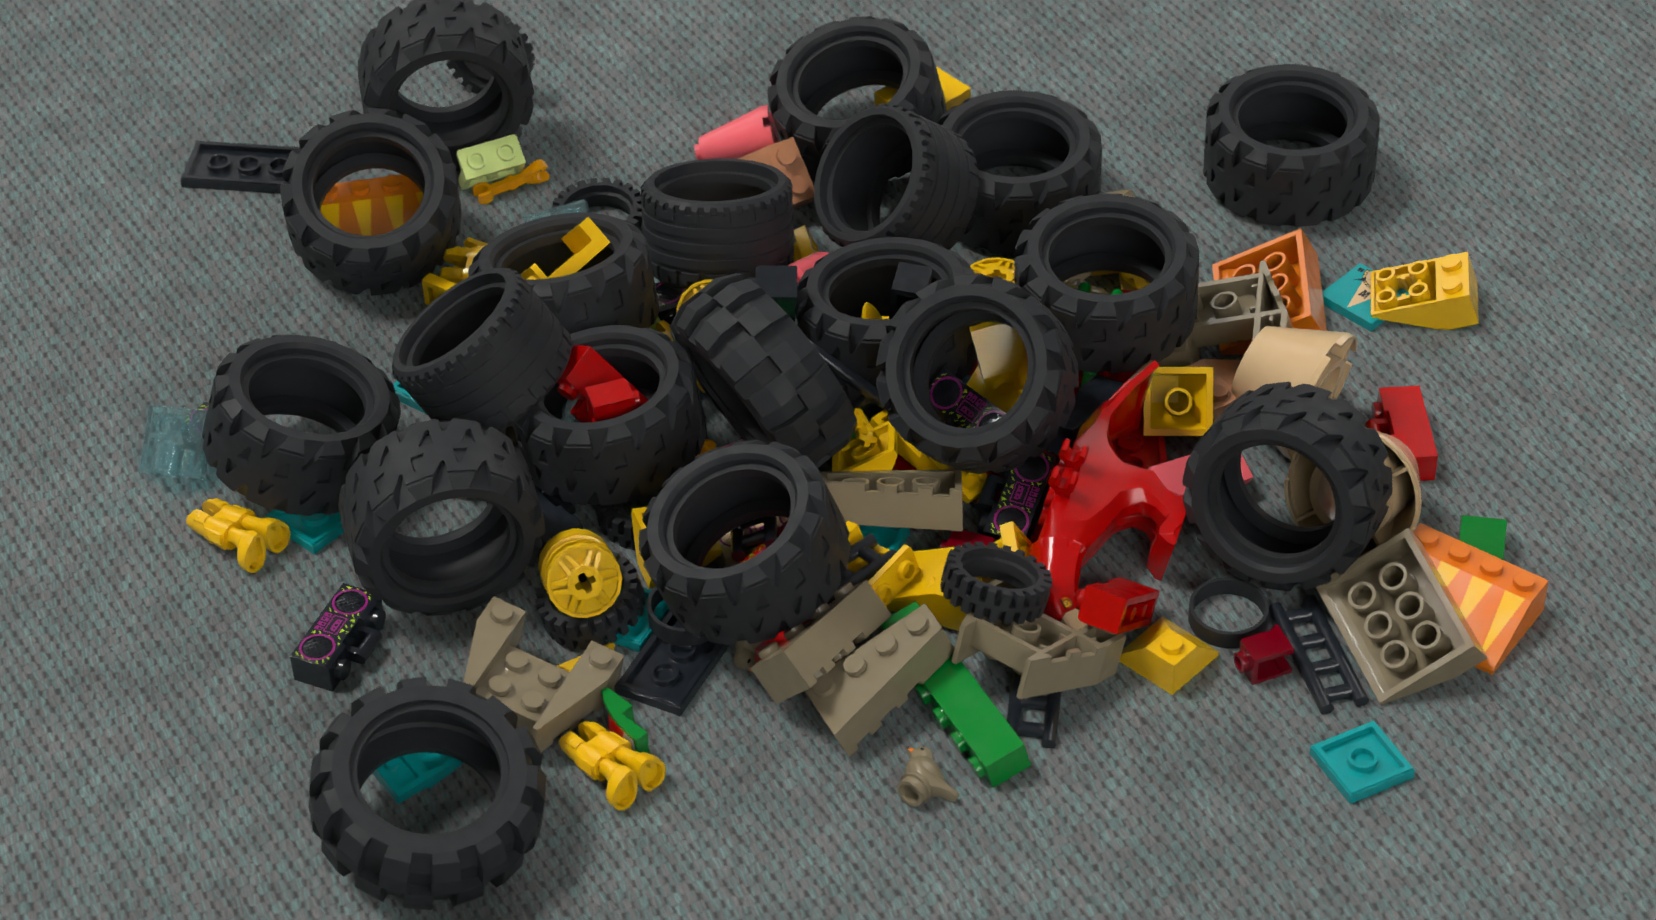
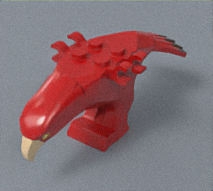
(1100, 495)

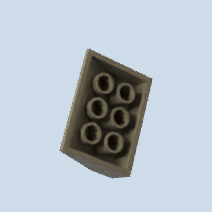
(1401, 620)

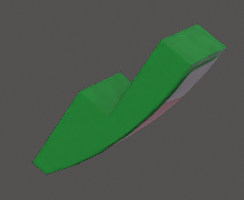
(620, 720)

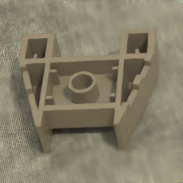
(1231, 312)
(1042, 651)
(538, 692)

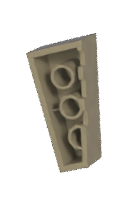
(899, 498)
(820, 642)
(879, 676)

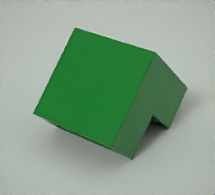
(1484, 533)

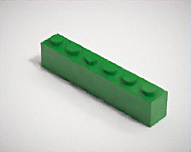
(971, 717)

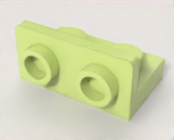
(490, 161)

